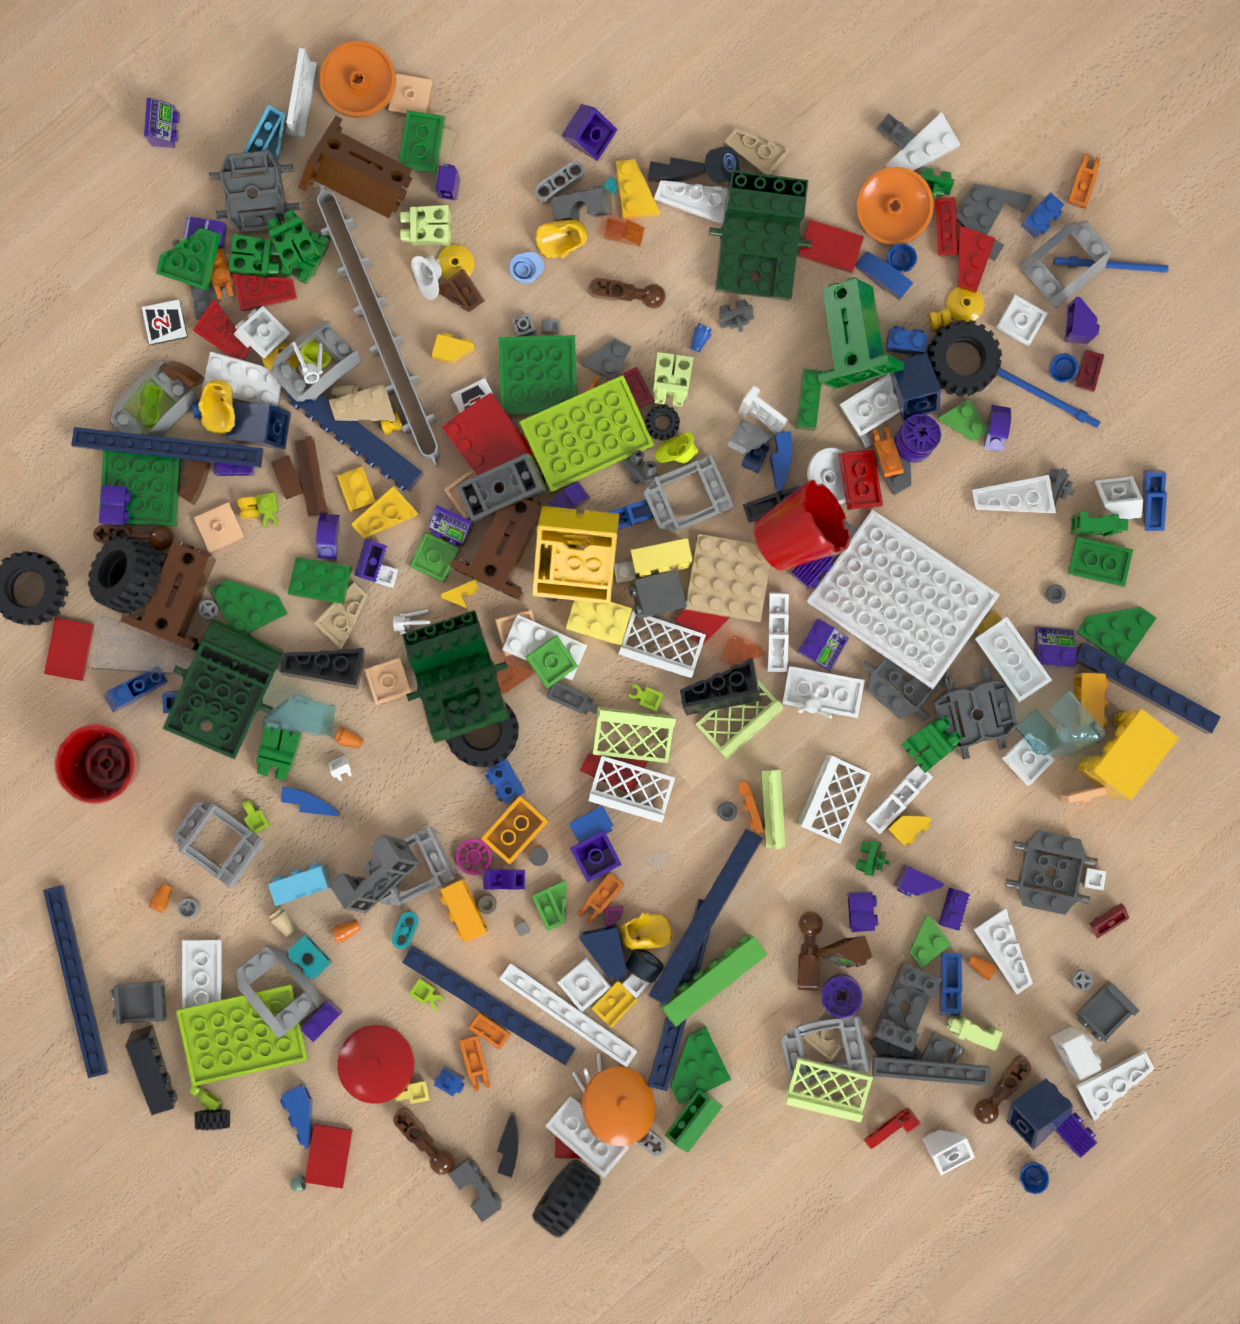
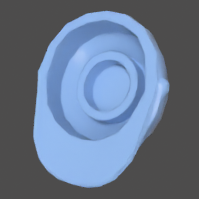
(526, 267)

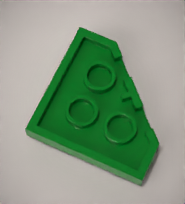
(191, 259)
(247, 607)
(1117, 631)
(698, 1067)

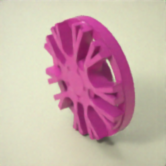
(473, 856)

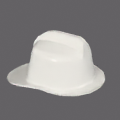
(427, 273)

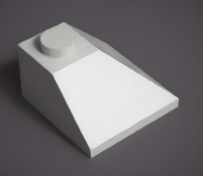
(1121, 496)
(948, 1150)

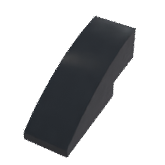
(675, 171)
(759, 507)
(509, 1147)

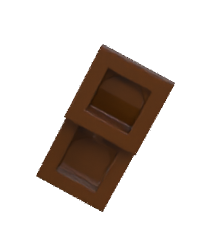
(180, 371)
(287, 477)

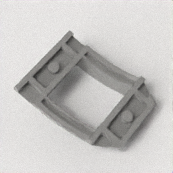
(1043, 277)
(332, 344)
(175, 390)
(714, 486)
(238, 859)
(436, 860)
(294, 1011)
(852, 1038)

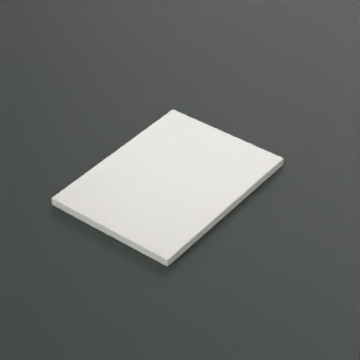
(903, 599)

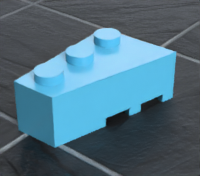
(268, 133)
(299, 884)

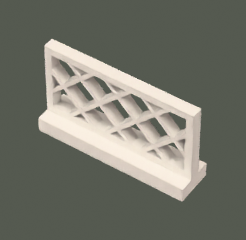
(301, 95)
(762, 411)
(656, 660)
(818, 792)
(627, 805)

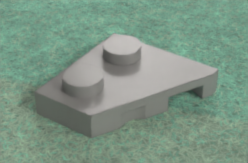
(748, 437)

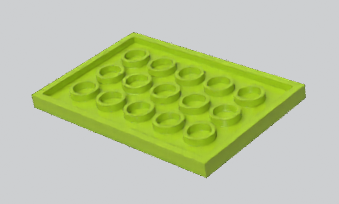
(586, 433)
(233, 1040)

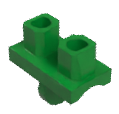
(938, 184)
(873, 850)

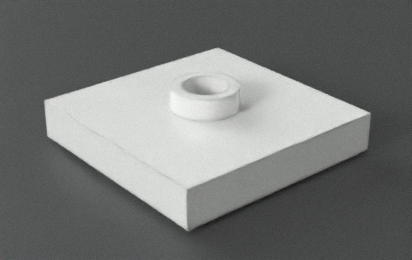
(1021, 320)
(1025, 762)
(584, 984)

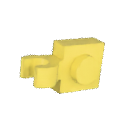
(416, 1092)

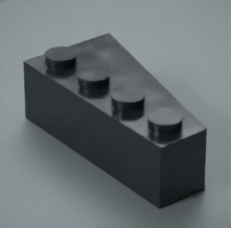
(331, 667)
(723, 690)
(151, 1070)

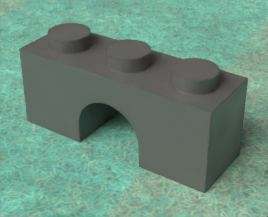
(597, 201)
(468, 1174)

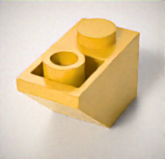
(450, 350)
(907, 827)

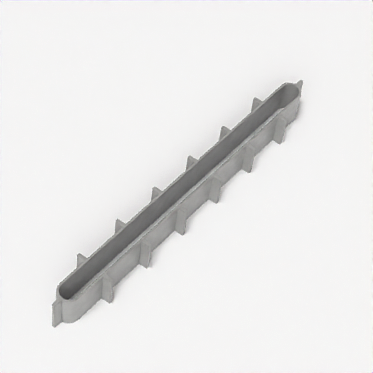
(323, 197)

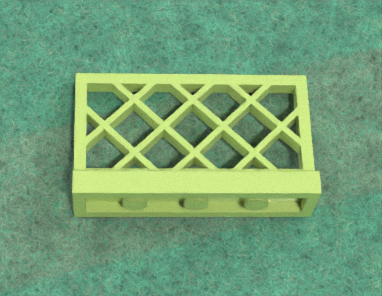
(634, 718)
(746, 731)
(773, 809)
(828, 1105)

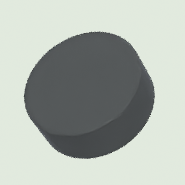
(1055, 594)
(727, 811)
(538, 856)

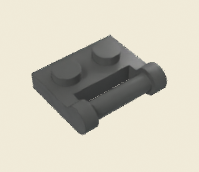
(937, 1048)

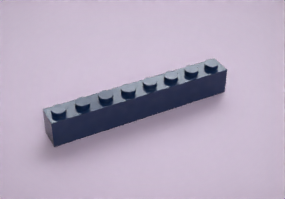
(361, 442)
(1147, 688)

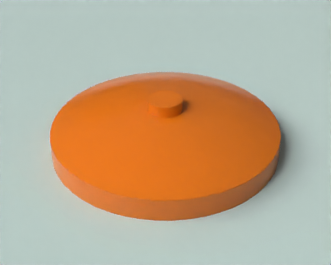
(357, 79)
(894, 205)
(618, 1106)

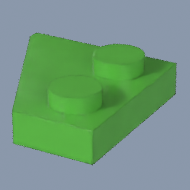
(965, 420)
(552, 905)
(928, 942)

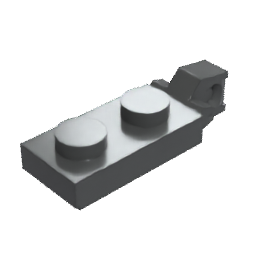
(571, 698)

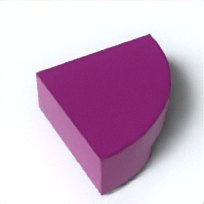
(612, 915)

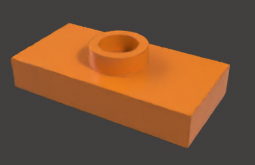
(489, 1030)

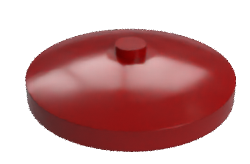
(376, 1064)

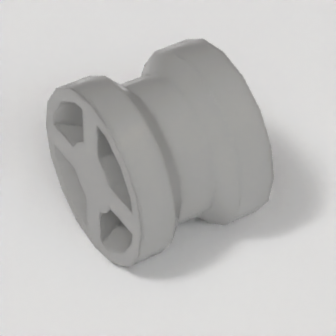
(205, 609)
(1085, 980)

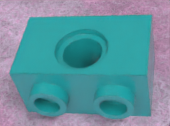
(320, 959)

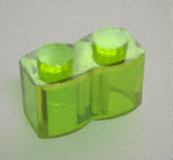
(150, 410)

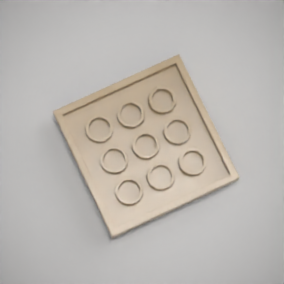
(728, 579)

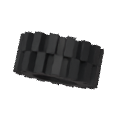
(662, 411)
(212, 1119)

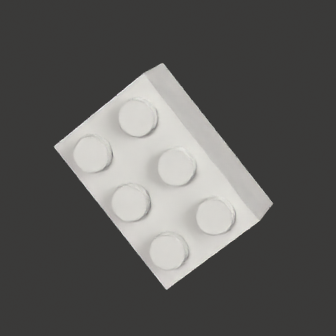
(1076, 1052)

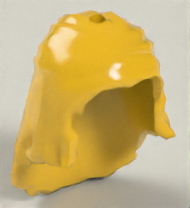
(555, 242)
(217, 407)
(651, 929)

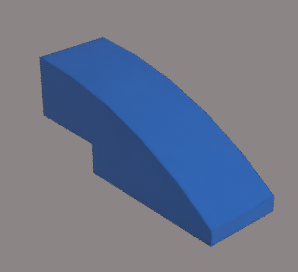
(884, 275)
(782, 459)
(1154, 500)
(633, 514)
(308, 802)
(950, 984)

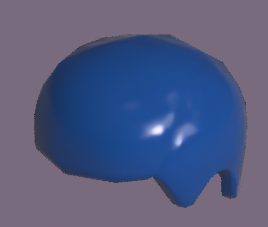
(902, 257)
(1063, 367)
(1034, 1178)

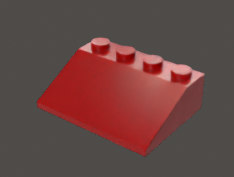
(486, 435)

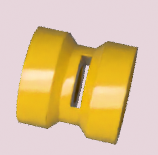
(939, 319)
(389, 426)
(248, 508)

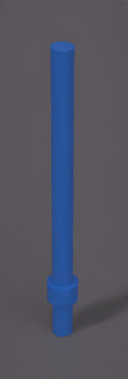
(1073, 262)
(1080, 415)

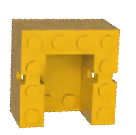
(573, 571)
(1131, 756)

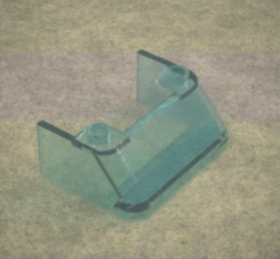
(302, 716)
(1075, 730)

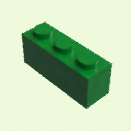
(808, 400)
(693, 1120)

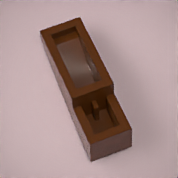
(197, 476)

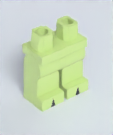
(427, 225)
(670, 384)
(967, 1029)

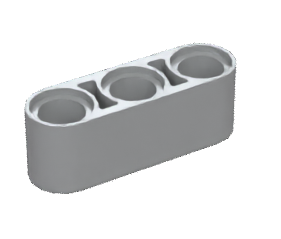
(564, 174)

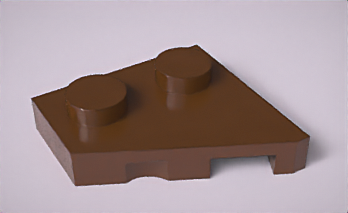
(461, 291)

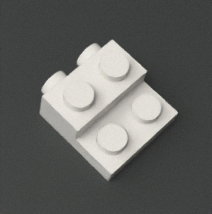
(261, 332)

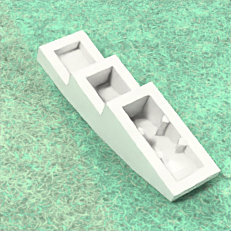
(778, 631)
(898, 799)

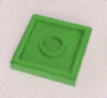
(434, 557)
(551, 661)

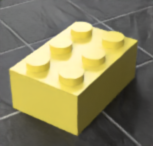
(661, 558)
(599, 620)

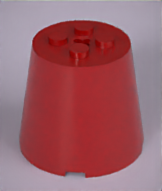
(802, 528)
(82, 764)

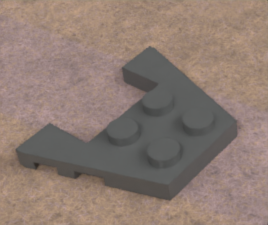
(983, 207)

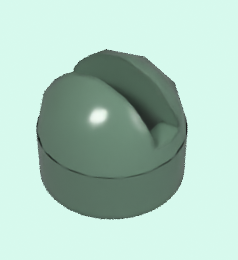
(297, 1183)

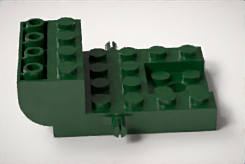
(760, 234)
(455, 676)
(223, 688)

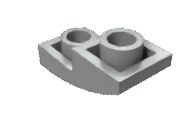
(524, 326)

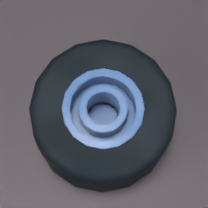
(720, 163)
(644, 965)

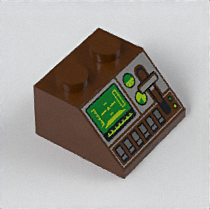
(848, 952)

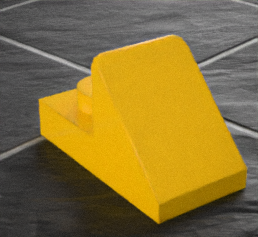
(455, 595)

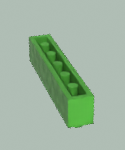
(713, 979)

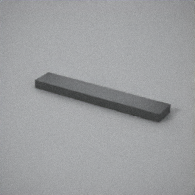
(930, 1070)

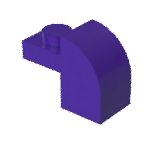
(998, 428)
(571, 497)
(327, 535)
(504, 879)

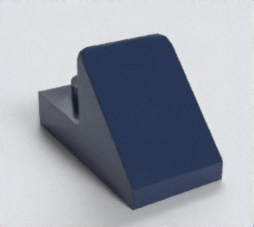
(755, 458)

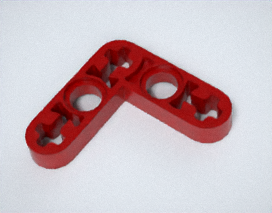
(904, 1119)

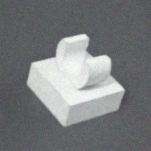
(339, 767)

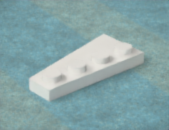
(927, 146)
(1017, 496)
(1000, 942)

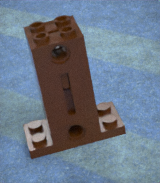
(357, 171)
(503, 547)
(176, 595)

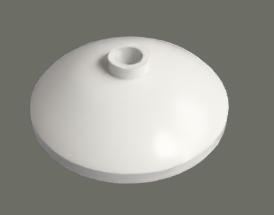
(827, 464)

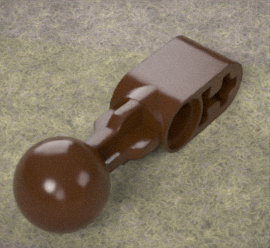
(652, 295)
(159, 537)
(808, 963)
(987, 1110)
(440, 1160)

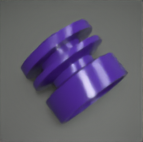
(912, 446)
(839, 1007)

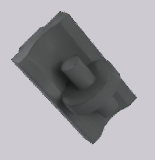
(895, 131)
(736, 317)
(641, 470)
(1060, 479)

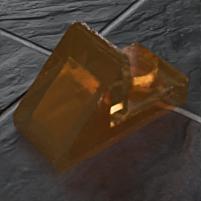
(624, 232)
(520, 674)

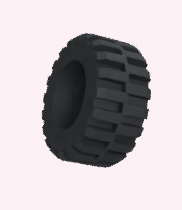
(986, 347)
(124, 574)
(53, 595)
(492, 755)
(566, 1198)

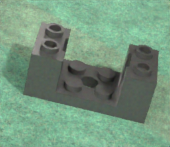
(520, 482)
(362, 894)
(910, 986)

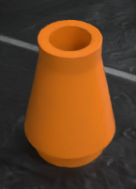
(348, 738)
(160, 898)
(345, 931)
(982, 967)

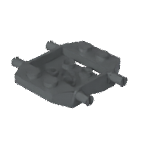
(269, 190)
(914, 690)
(977, 697)
(1066, 875)

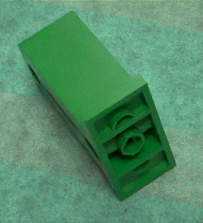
(854, 335)

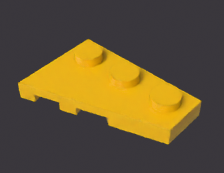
(634, 191)
(384, 513)

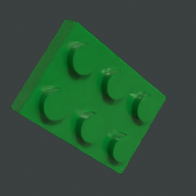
(422, 141)
(1100, 561)
(319, 580)

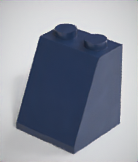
(916, 387)
(260, 425)
(606, 949)
(1039, 1113)

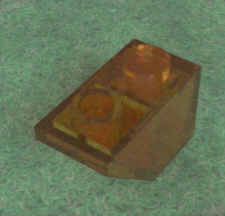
(738, 652)

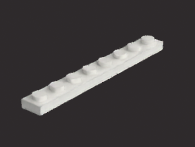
(568, 1015)

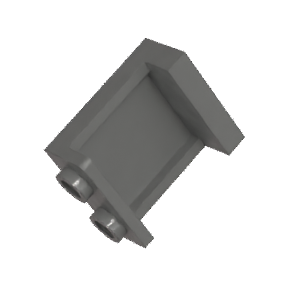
(657, 594)
(139, 1002)
(1106, 1011)

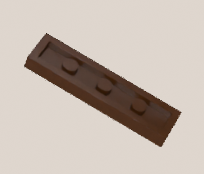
(311, 476)

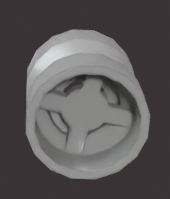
(185, 907)

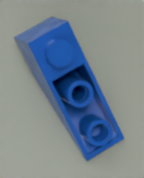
(133, 690)
(299, 1106)

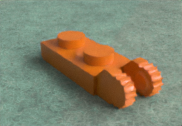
(1083, 183)
(221, 275)
(887, 453)
(750, 805)
(602, 896)
(474, 1060)

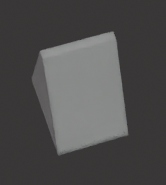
(550, 326)
(866, 440)
(522, 928)

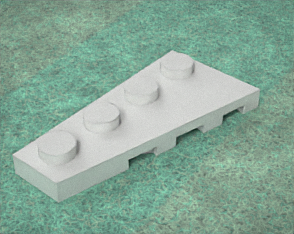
(696, 199)
(1106, 1087)

